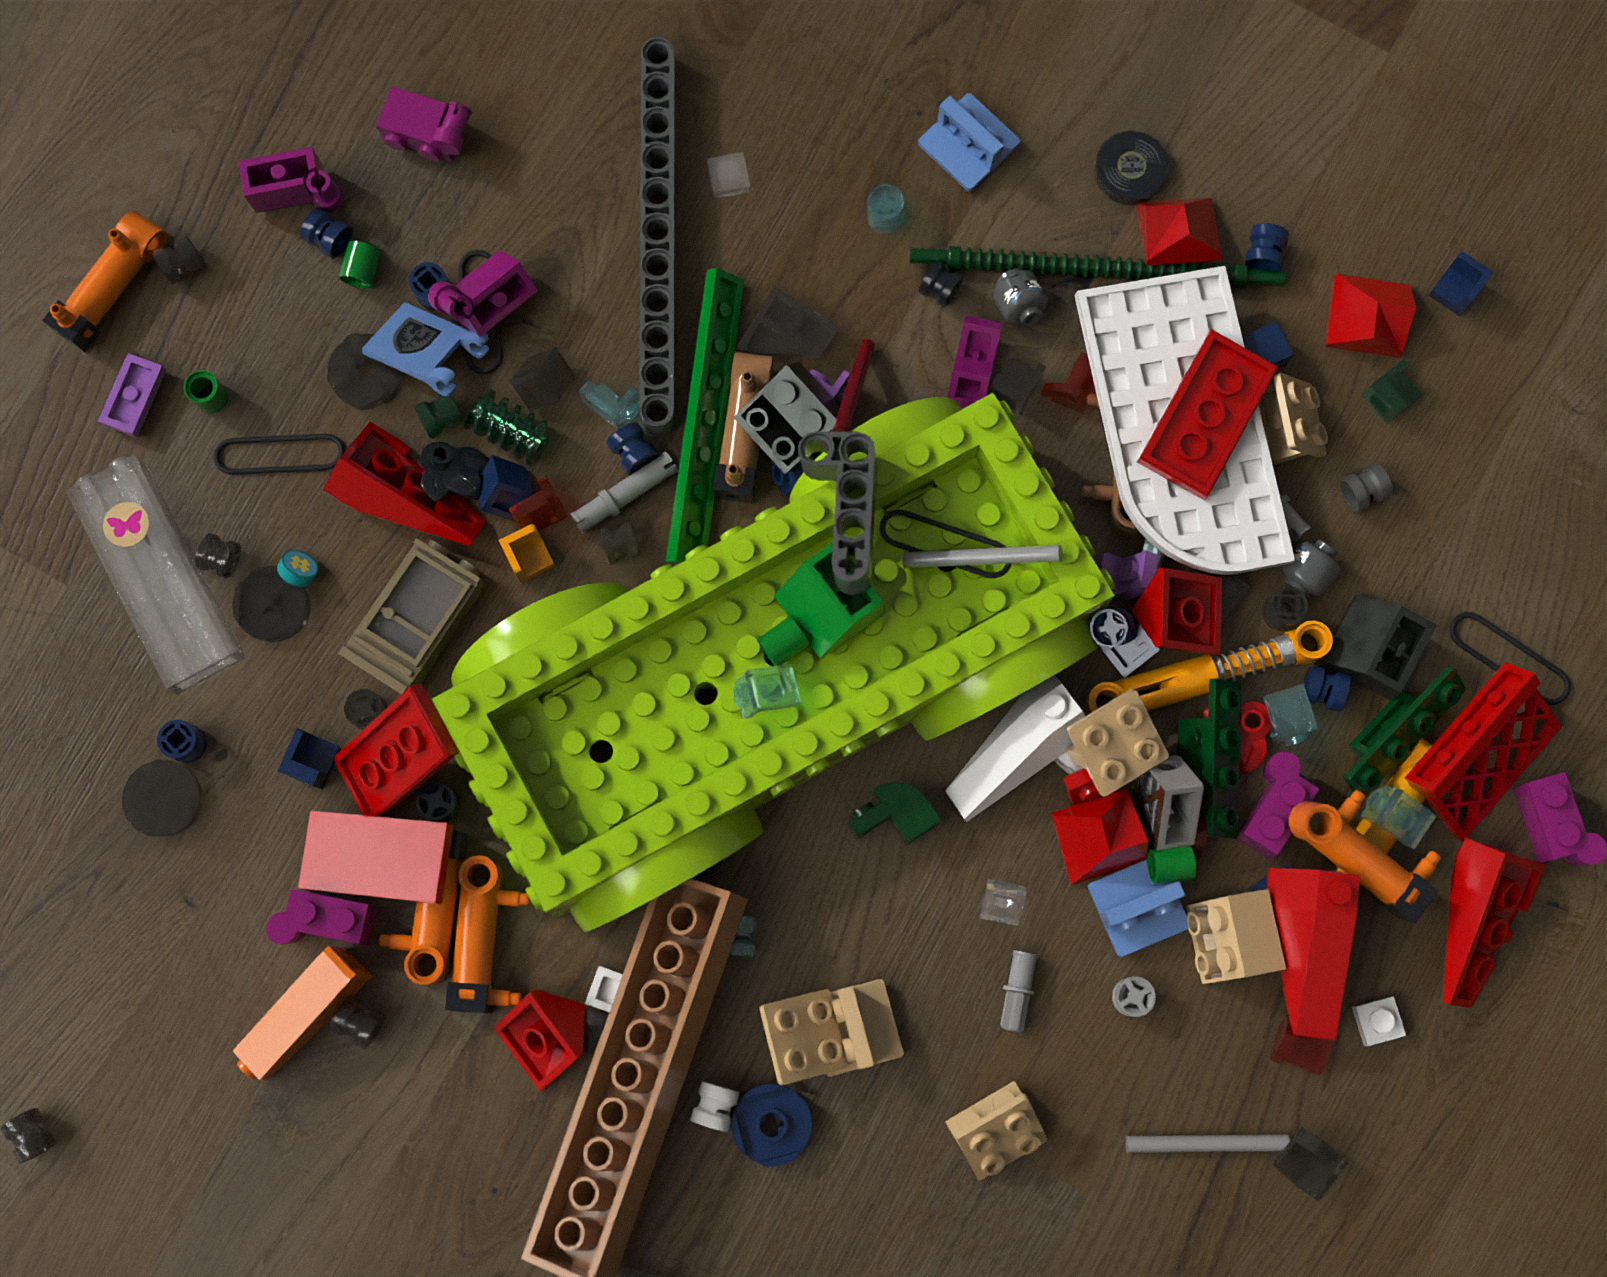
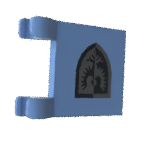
(420, 345)

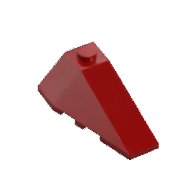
(385, 482)
(1484, 900)
(1316, 931)

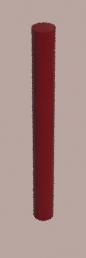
(854, 386)

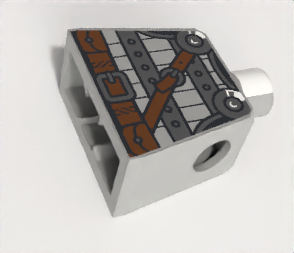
(1170, 803)

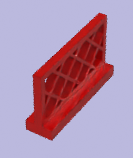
(1471, 738)

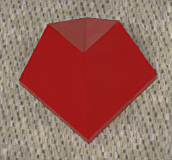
(1179, 231)
(1369, 315)
(1182, 611)
(1100, 836)
(544, 1035)

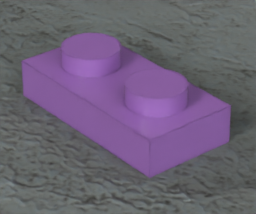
(132, 395)

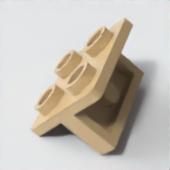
(1292, 419)
(1116, 743)
(866, 1025)
(803, 1036)
(997, 1130)

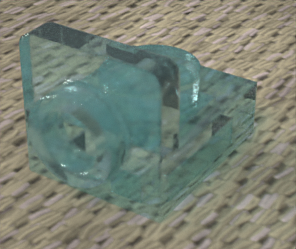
(604, 403)
(766, 690)
(1290, 714)
(1398, 815)

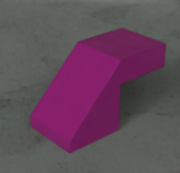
(974, 360)

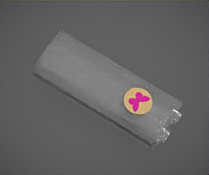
(155, 574)

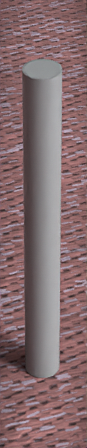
(982, 556)
(1206, 1143)

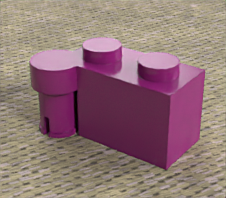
(423, 125)
(288, 181)
(484, 294)
(1268, 822)
(1556, 823)
(322, 917)

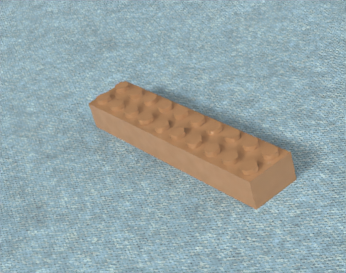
(634, 1081)

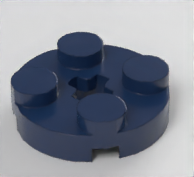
(759, 1144)

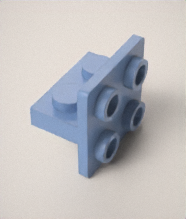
(968, 140)
(1136, 909)

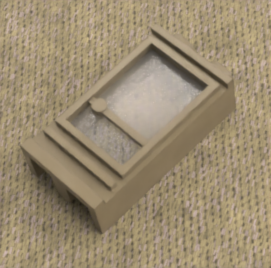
(414, 617)

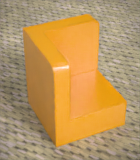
(527, 553)

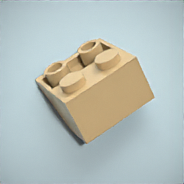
(1235, 937)

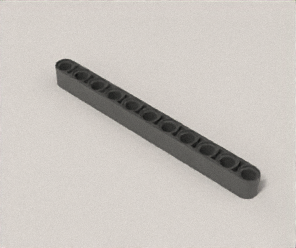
(653, 218)

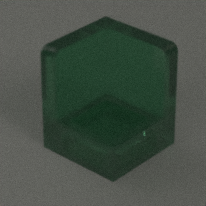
(1392, 393)

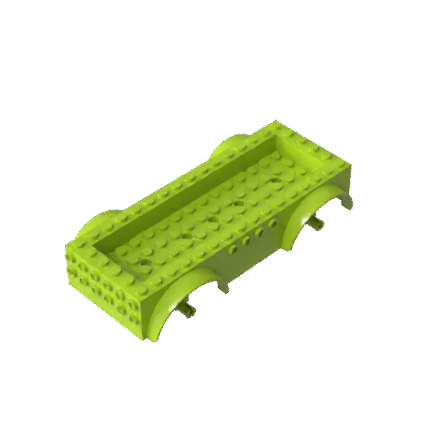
(636, 659)

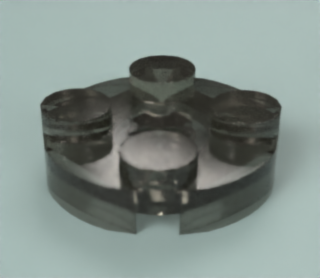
(345, 380)

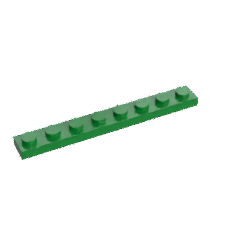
(705, 414)

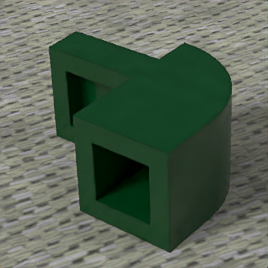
(902, 805)

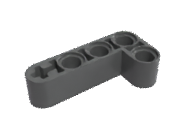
(848, 512)

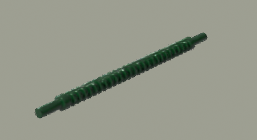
(955, 258)

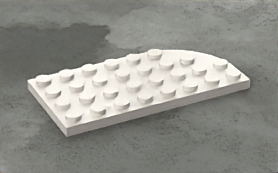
(1138, 351)

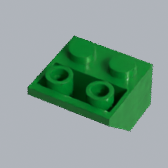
(823, 610)

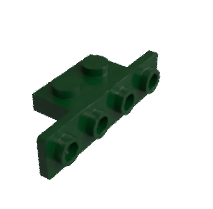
(1399, 728)
(1213, 755)

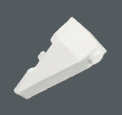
(1017, 748)

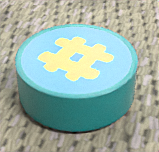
(297, 568)

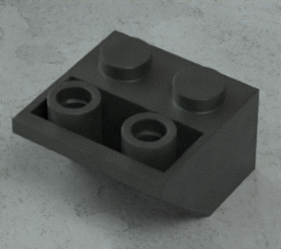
(786, 413)
(1379, 645)

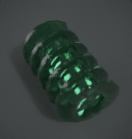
(508, 427)

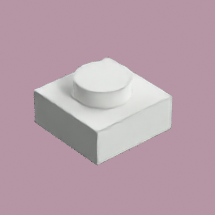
(603, 989)
(1378, 1021)

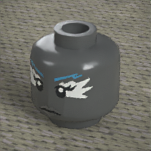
(1020, 297)
(1312, 569)

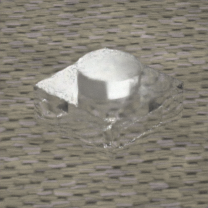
(728, 175)
(1003, 902)

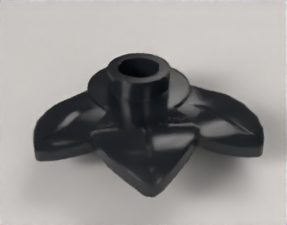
(455, 474)

